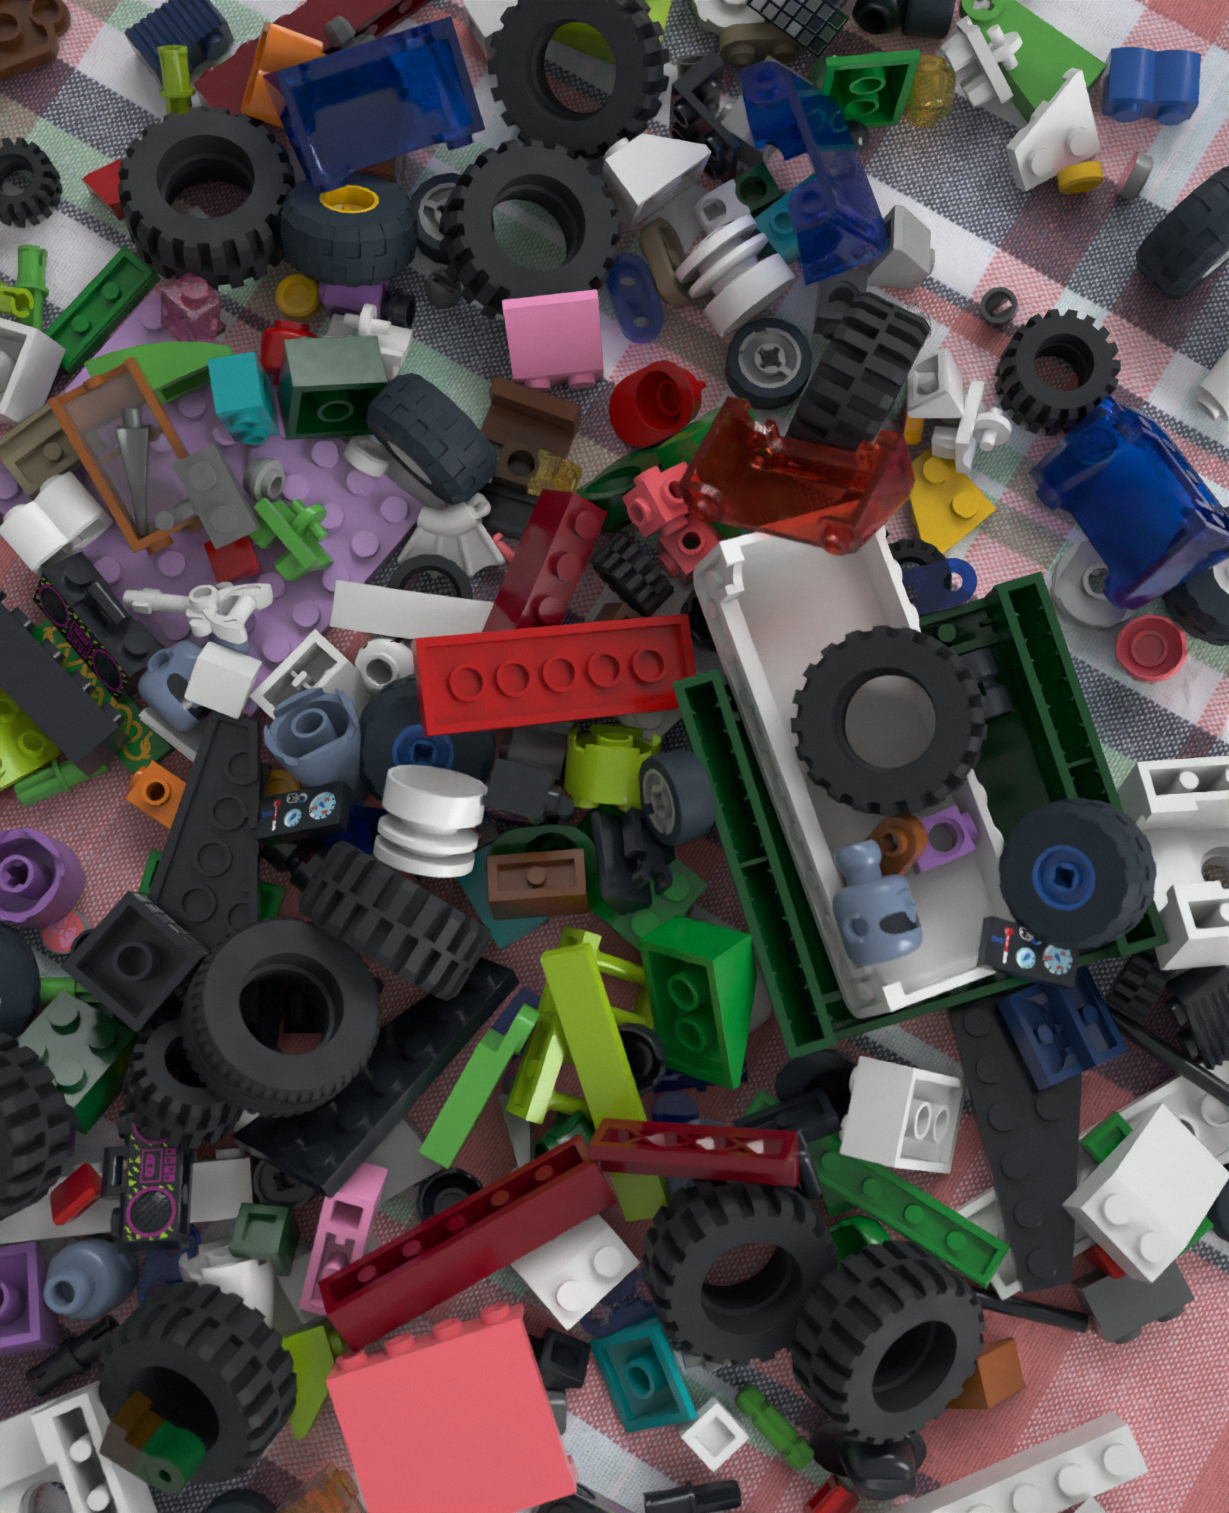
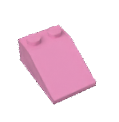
(555, 340)

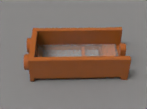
(89, 421)

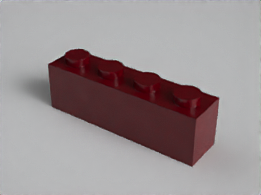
(547, 562)

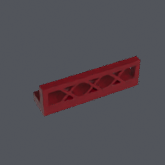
(697, 1151)

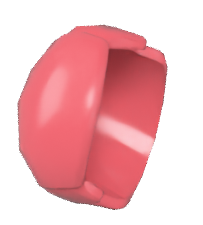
(1150, 648)

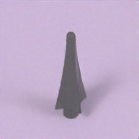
(134, 448)

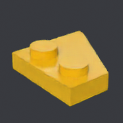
(945, 502)

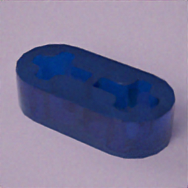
(625, 1314)

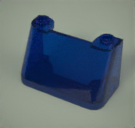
(376, 102)
(837, 212)
(1134, 503)

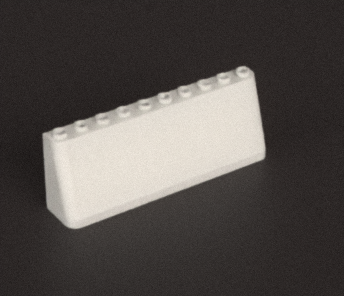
(770, 617)

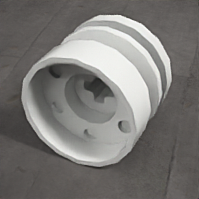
(734, 274)
(430, 821)

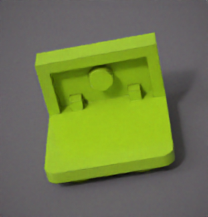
(22, 744)

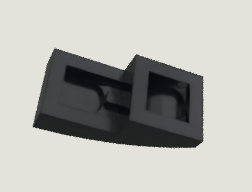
(560, 1359)

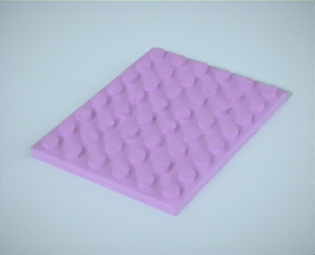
(364, 521)

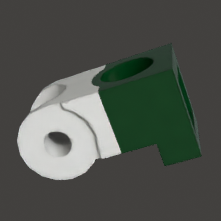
(743, 195)

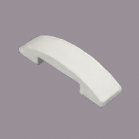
(405, 612)

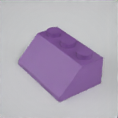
(24, 1316)

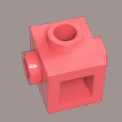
(657, 501)
(680, 561)

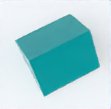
(644, 1376)

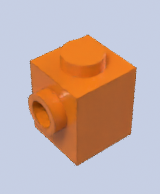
(156, 792)

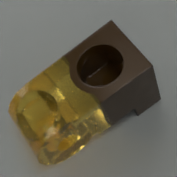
(534, 469)

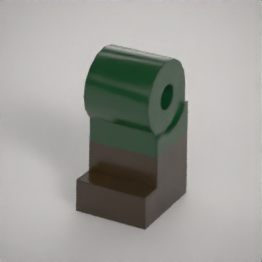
(152, 1446)

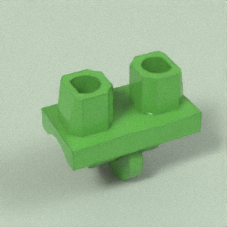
(298, 530)

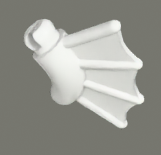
(456, 535)

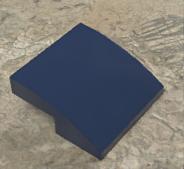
(1062, 1029)

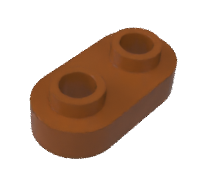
(910, 847)

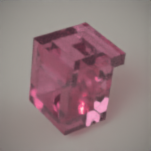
(196, 302)

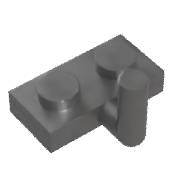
(212, 496)

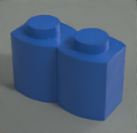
(1151, 85)

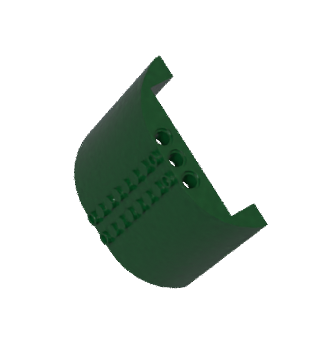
(1028, 760)

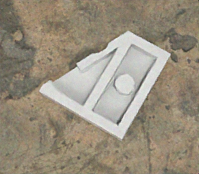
(1056, 136)

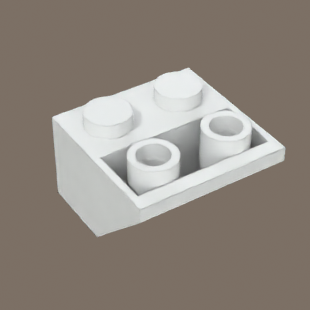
(309, 666)

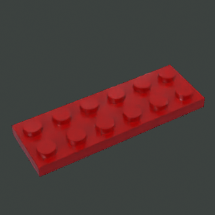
(550, 673)

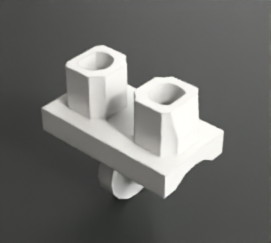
(971, 46)
(393, 340)
(975, 426)

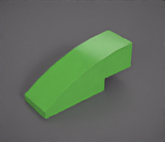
(170, 367)

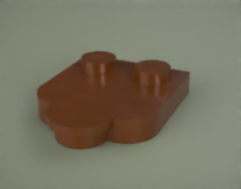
(30, 34)

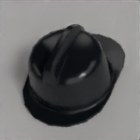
(821, 1068)
(875, 1470)

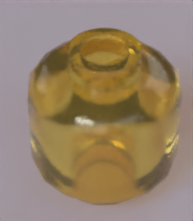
(931, 92)

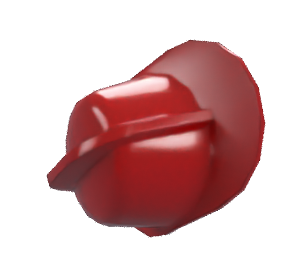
(654, 403)

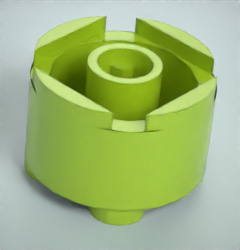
(607, 765)

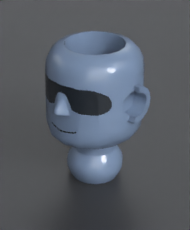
(167, 679)
(874, 910)
(90, 1277)

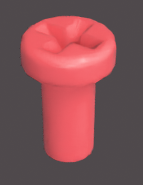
(505, 550)

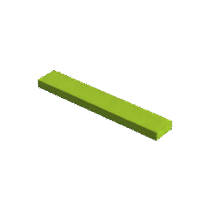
(601, 1063)

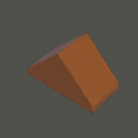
(994, 1378)

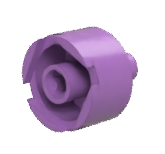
(52, 880)

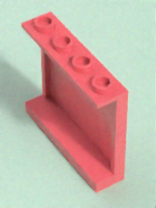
(452, 1420)

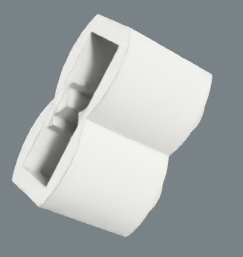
(55, 523)

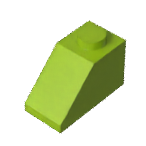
(313, 1353)

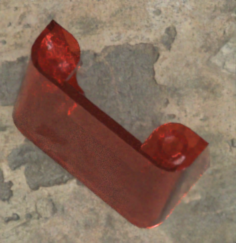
(793, 486)

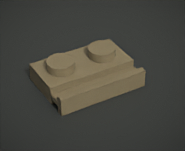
(38, 451)

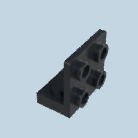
(693, 113)

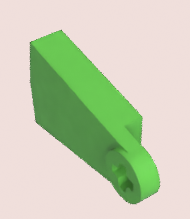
(1040, 59)
(476, 1088)

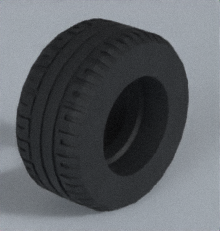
(242, 1067)

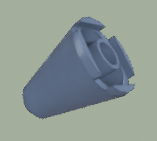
(318, 740)

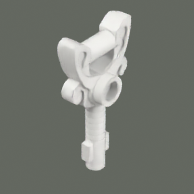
(207, 606)

